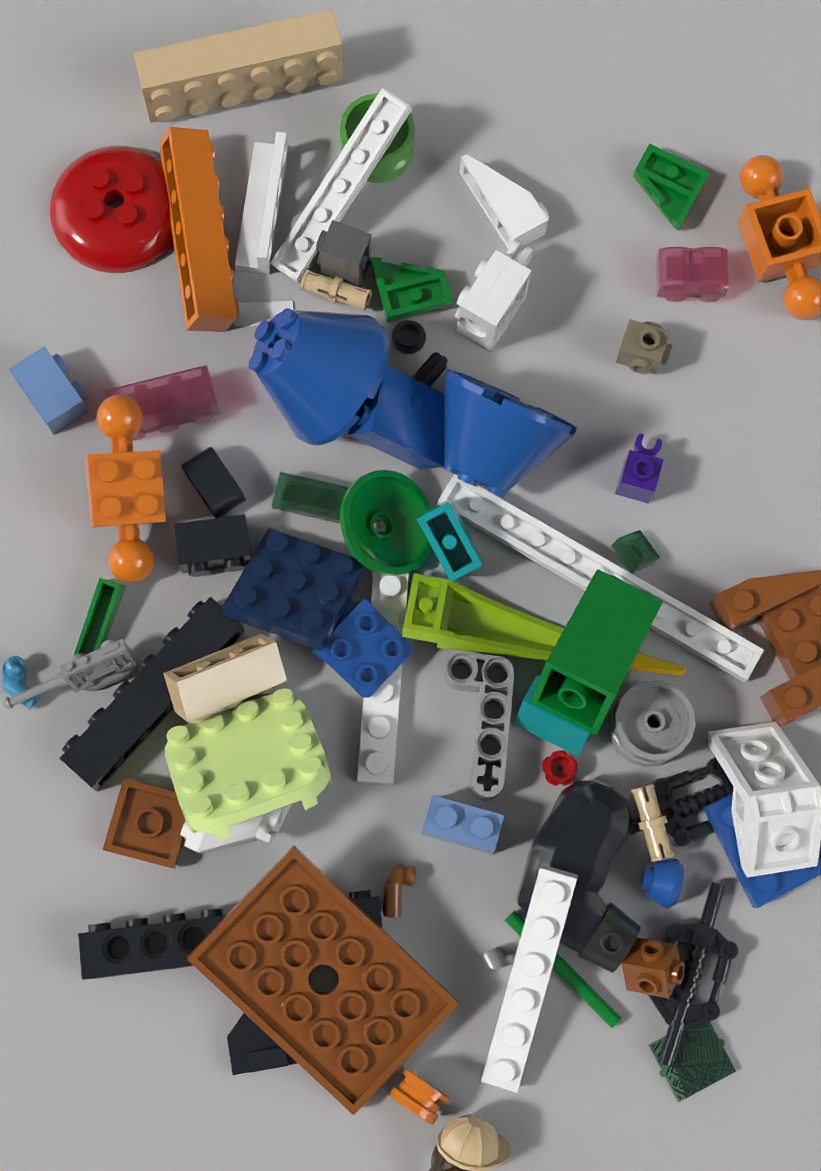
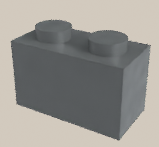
(344, 253)

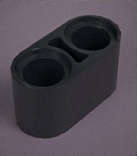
(213, 482)

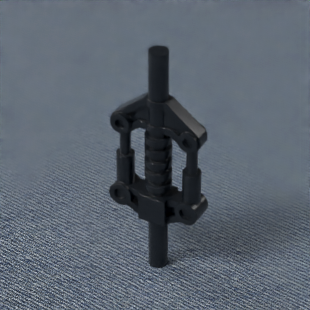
(676, 830)
(702, 937)

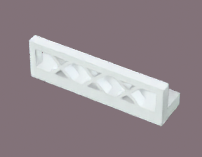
(262, 206)

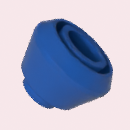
(663, 881)

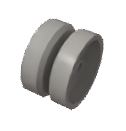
(672, 729)

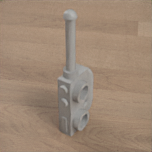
(86, 671)

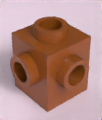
(652, 968)

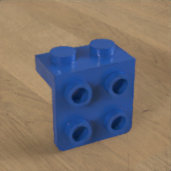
(364, 648)

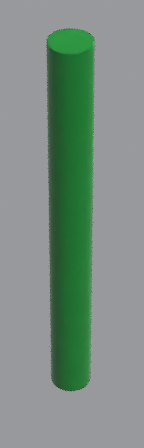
(573, 979)

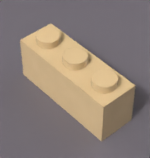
(225, 678)

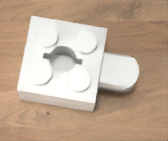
(495, 296)

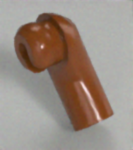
(392, 891)

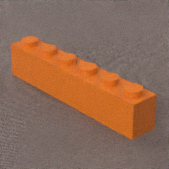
(198, 230)

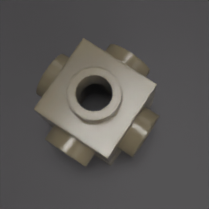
(644, 347)

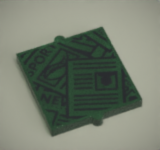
(697, 1063)

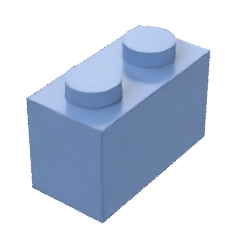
(49, 390)
(462, 824)

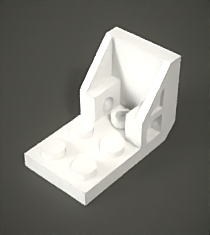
(772, 799)

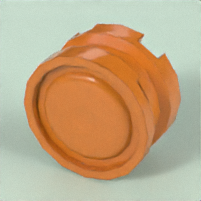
(418, 1097)

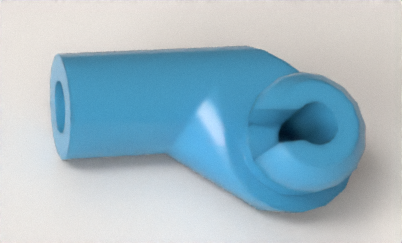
(15, 679)

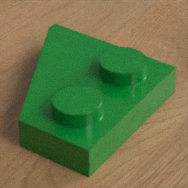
(670, 183)
(410, 289)

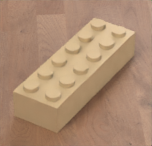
(240, 66)

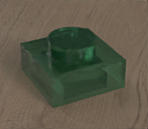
(635, 551)

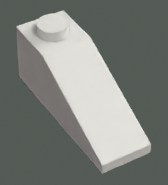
(505, 203)

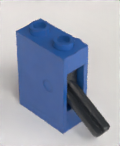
(406, 416)

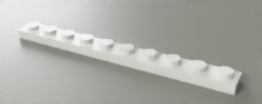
(579, 565)

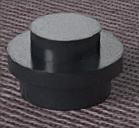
(408, 337)

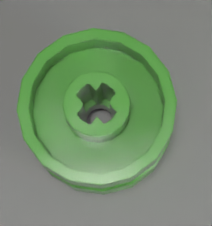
(399, 152)

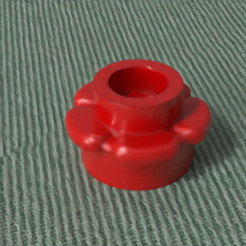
(569, 768)

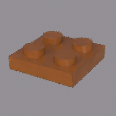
(146, 824)

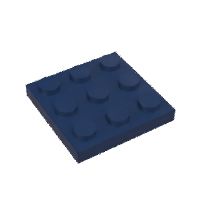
(294, 589)

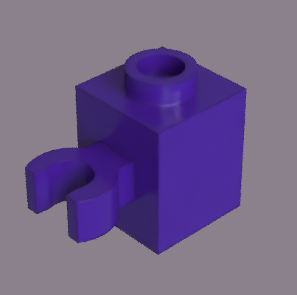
(640, 472)

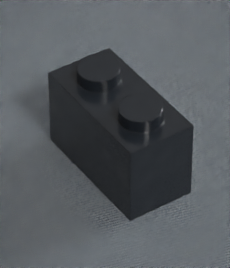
(213, 545)

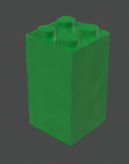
(596, 651)

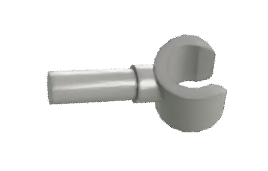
(495, 960)

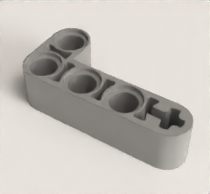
(484, 726)

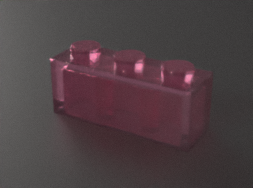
(172, 400)

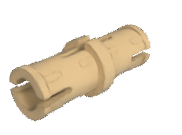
(335, 289)
(652, 823)

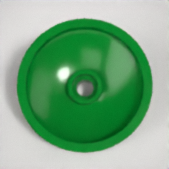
(393, 505)

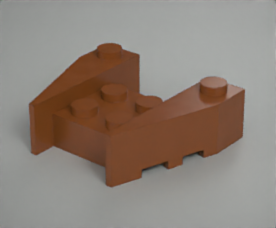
(791, 619)

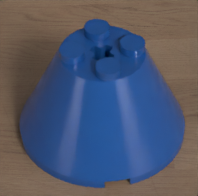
(320, 368)
(494, 435)

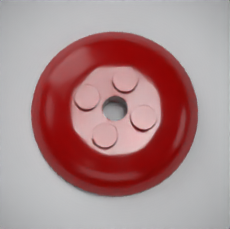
(105, 236)

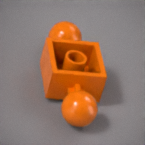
(782, 235)
(125, 488)

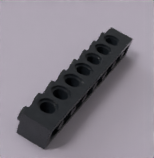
(96, 944)

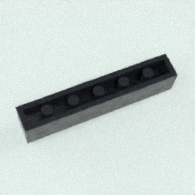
(146, 700)

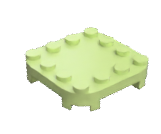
(246, 763)

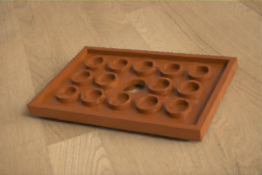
(341, 1037)

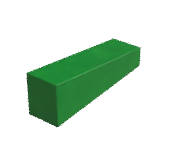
(100, 616)

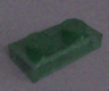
(308, 497)

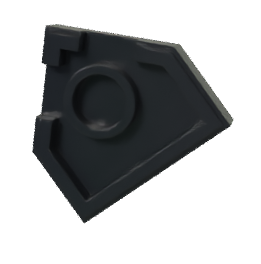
(253, 1049)

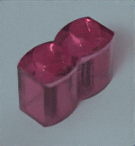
(692, 273)

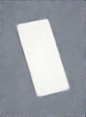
(255, 312)

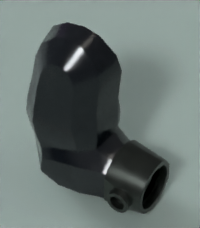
(582, 838)

